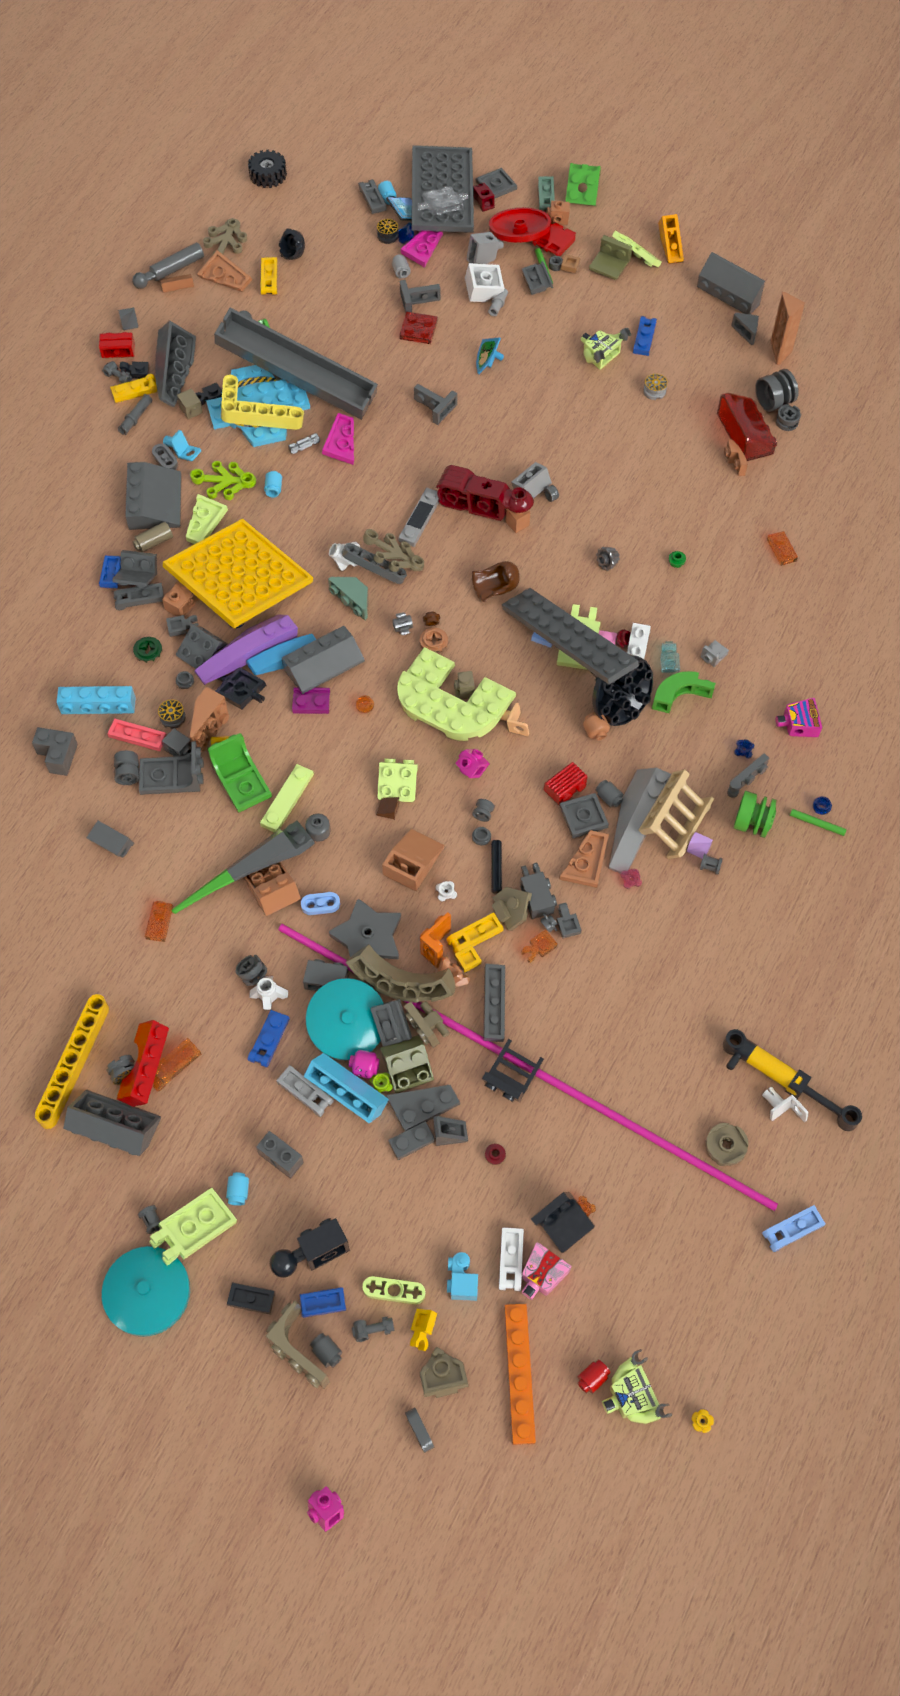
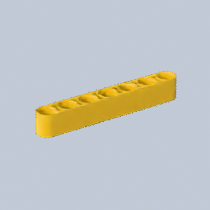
(72, 1070)

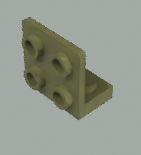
(612, 258)

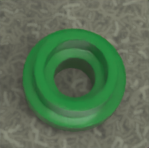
(674, 562)

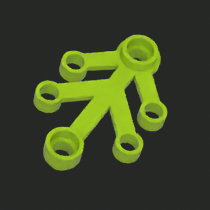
(245, 480)

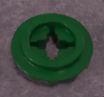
(142, 645)

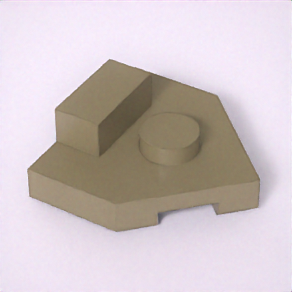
(511, 907)
(442, 1375)

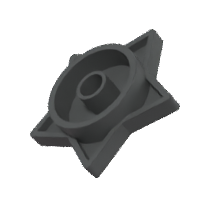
(366, 921)

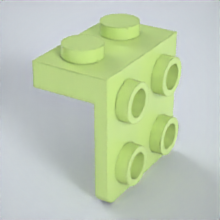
(397, 780)

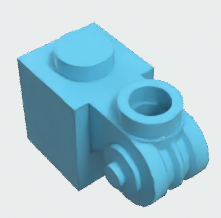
(462, 1285)

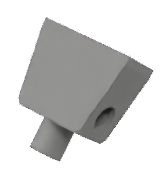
(483, 248)

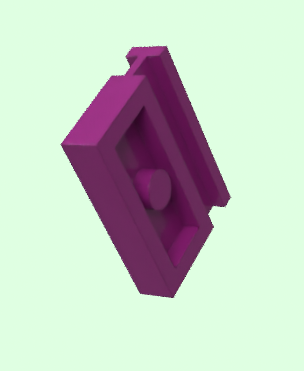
(311, 702)

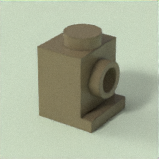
(464, 685)

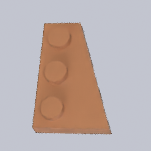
(588, 860)

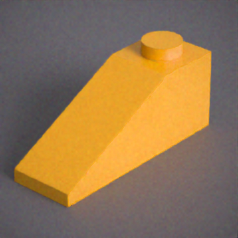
(671, 238)

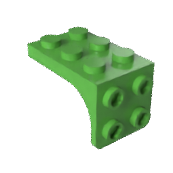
(238, 773)

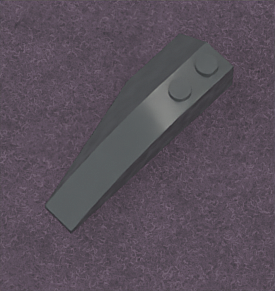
(173, 360)

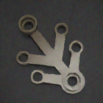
(231, 226)
(394, 551)

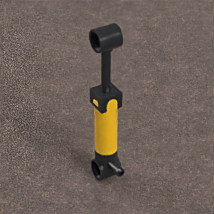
(793, 1081)

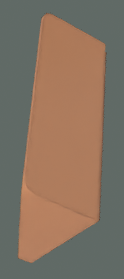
(177, 283)

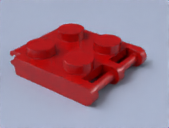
(556, 240)

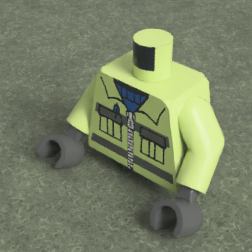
(603, 347)
(634, 1394)

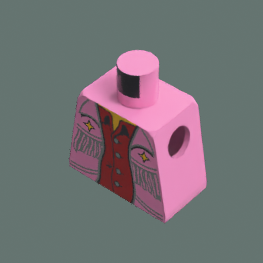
(543, 1272)

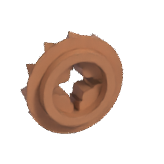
(440, 636)

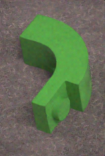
(681, 684)

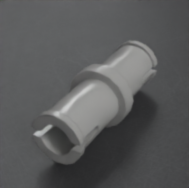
(497, 303)

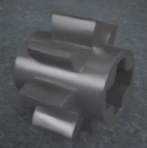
(402, 623)

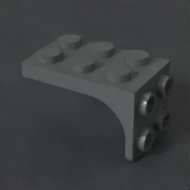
(172, 773)

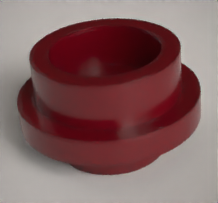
(623, 638)
(495, 1160)

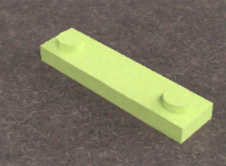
(286, 798)

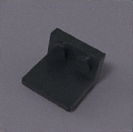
(564, 1221)

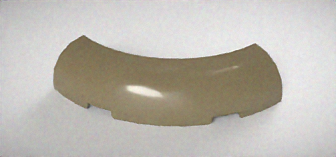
(400, 983)

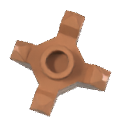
(459, 978)

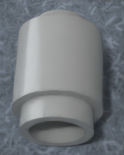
(400, 266)

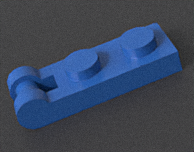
(644, 336)
(269, 1038)

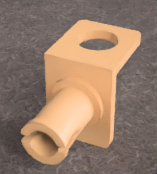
(512, 717)

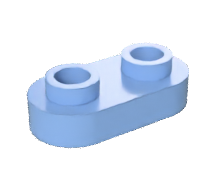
(320, 903)

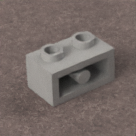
(533, 479)

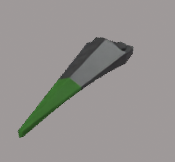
(274, 849)

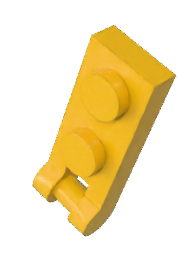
(269, 275)
(134, 388)
(475, 933)

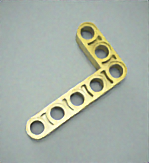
(256, 413)

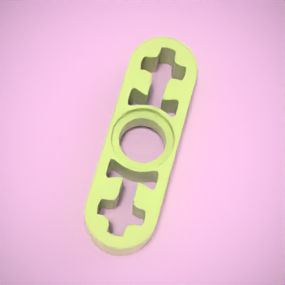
(377, 1293)

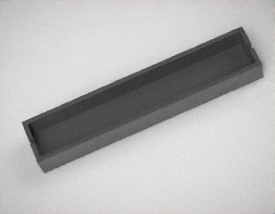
(295, 363)

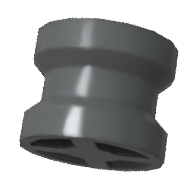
(483, 810)

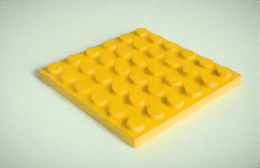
(237, 572)

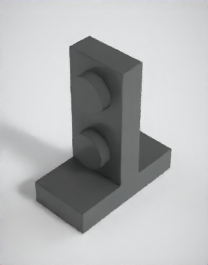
(418, 295)
(440, 406)

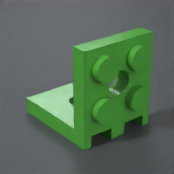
(583, 174)

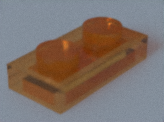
(782, 548)

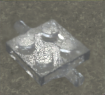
(442, 200)

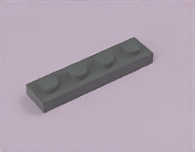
(494, 1003)

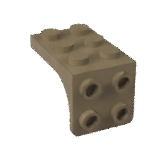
(278, 1338)

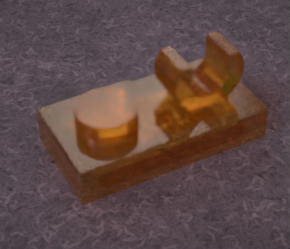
(159, 921)

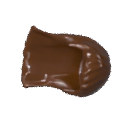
(495, 580)

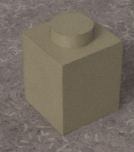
(189, 403)

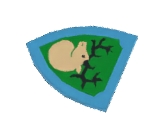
(487, 353)

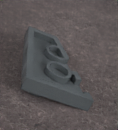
(422, 1105)

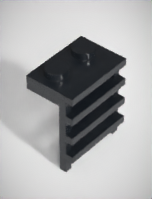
(511, 1088)

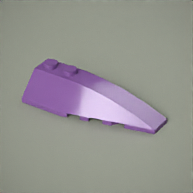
(247, 645)

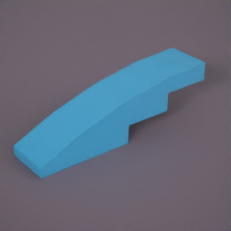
(271, 659)

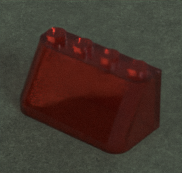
(746, 426)

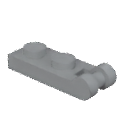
(304, 1090)

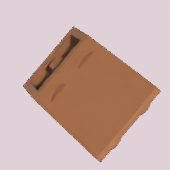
(208, 716)
(412, 859)
(272, 888)

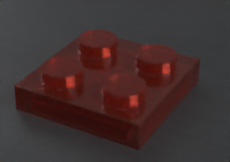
(418, 327)

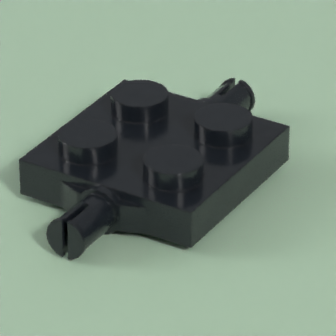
(241, 688)

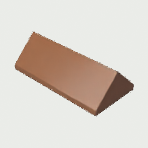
(786, 326)

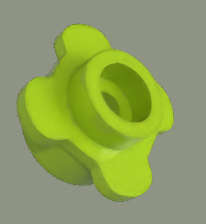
(383, 1077)

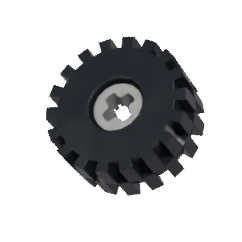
(267, 168)

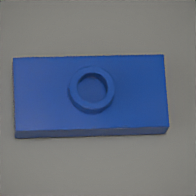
(110, 568)
(322, 1302)

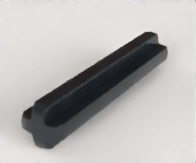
(496, 866)

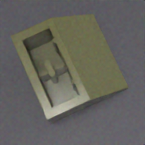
(407, 1064)

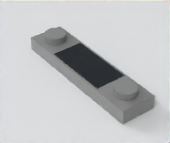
(419, 517)

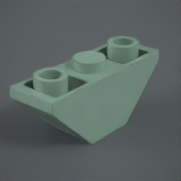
(352, 594)

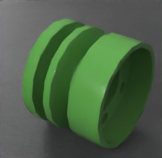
(755, 814)

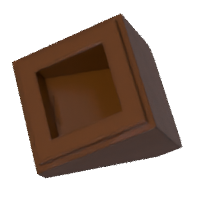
(388, 807)

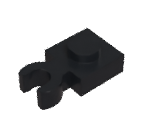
(210, 392)

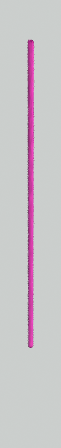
(562, 1086)

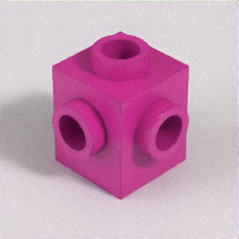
(472, 763)
(325, 1508)

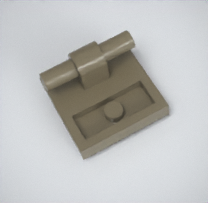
(426, 1024)

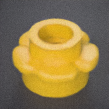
(703, 1427)

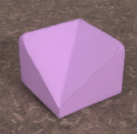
(699, 845)

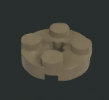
(722, 1155)

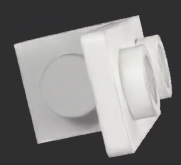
(639, 640)

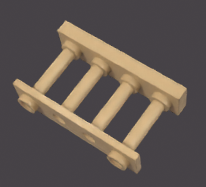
(661, 808)

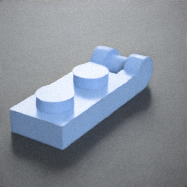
(794, 1228)

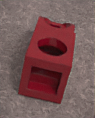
(484, 196)

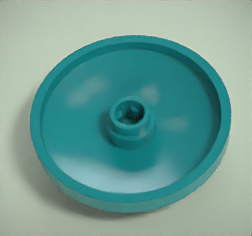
(341, 1018)
(144, 1293)

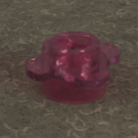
(634, 873)

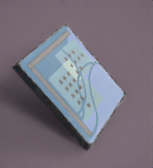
(402, 207)

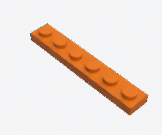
(519, 1374)

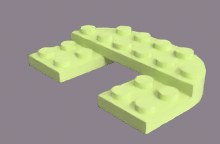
(458, 719)

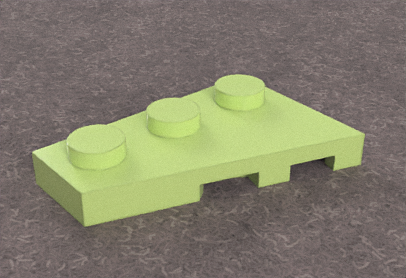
(638, 250)
(205, 518)

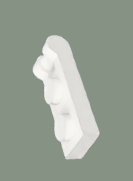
(511, 1258)

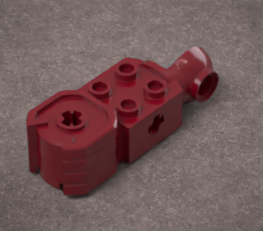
(479, 495)

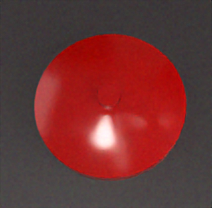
(520, 224)

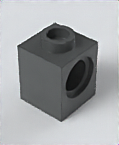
(177, 744)

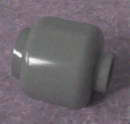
(318, 827)

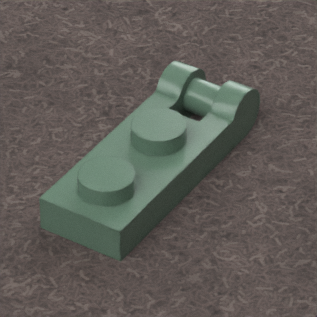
(546, 191)

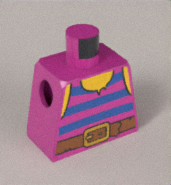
(801, 719)

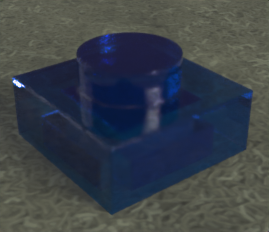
(406, 233)

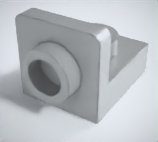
(714, 653)

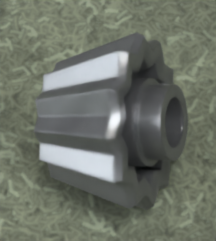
(607, 557)

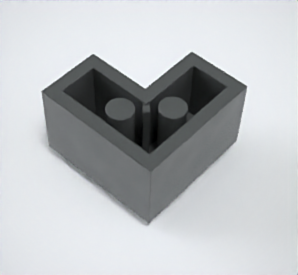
(57, 747)

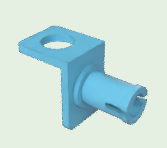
(181, 446)

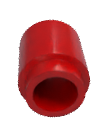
(593, 1376)

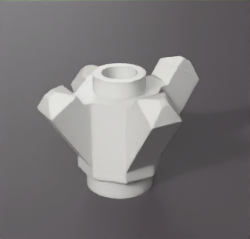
(336, 553)
(268, 992)

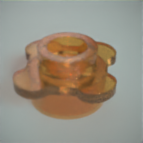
(589, 1208)

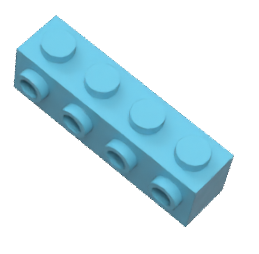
(96, 700)
(346, 1087)

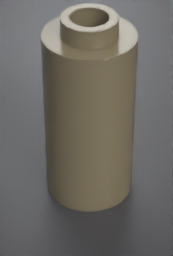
(152, 537)

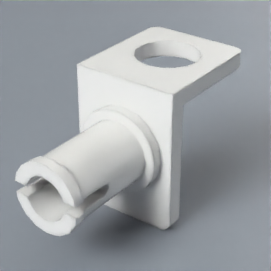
(781, 1106)

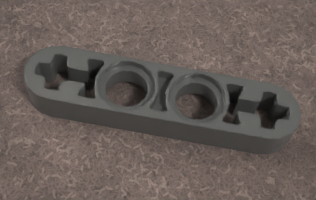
(356, 555)

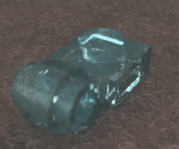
(669, 657)

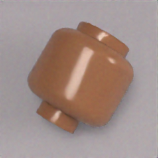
(595, 726)

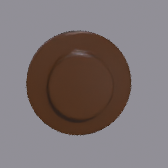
(431, 618)

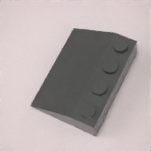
(152, 496)

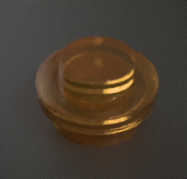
(364, 704)

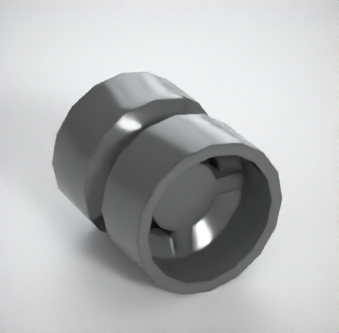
(126, 767)

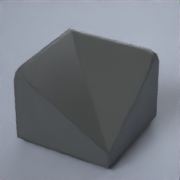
(128, 318)

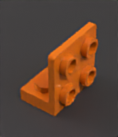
(430, 939)

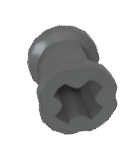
(711, 863)
(150, 1219)

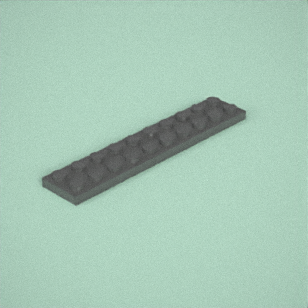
(570, 636)

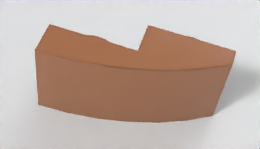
(736, 456)

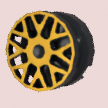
(387, 232)

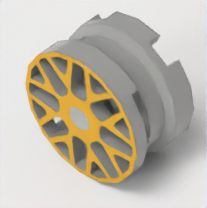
(655, 387)

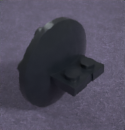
(625, 697)

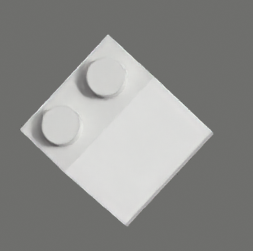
(483, 282)

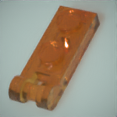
(175, 1062)

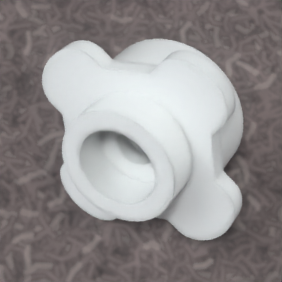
(446, 886)

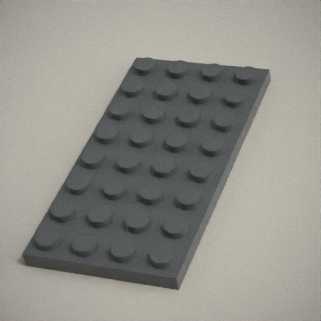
(439, 168)

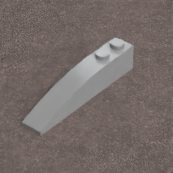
(634, 808)

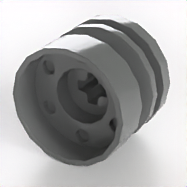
(776, 390)

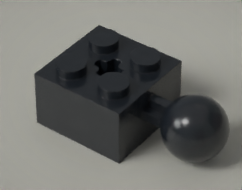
(316, 1246)

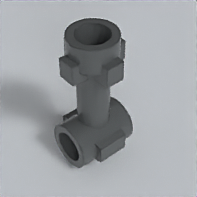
(112, 369)
(361, 1329)

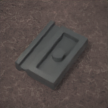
(537, 278)
(391, 1022)

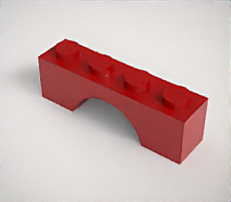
(138, 1083)

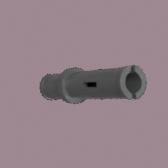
(133, 416)

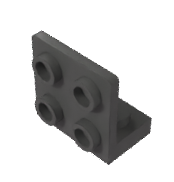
(136, 568)
(199, 646)

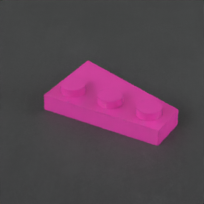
(422, 246)
(340, 440)

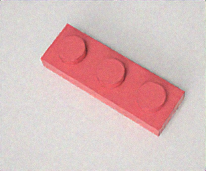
(136, 734)

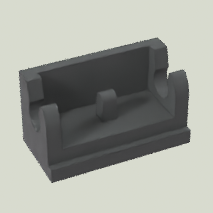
(110, 839)

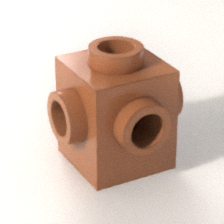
(559, 212)

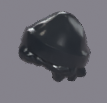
(291, 244)

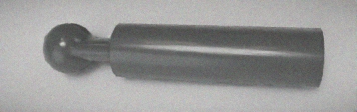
(169, 265)

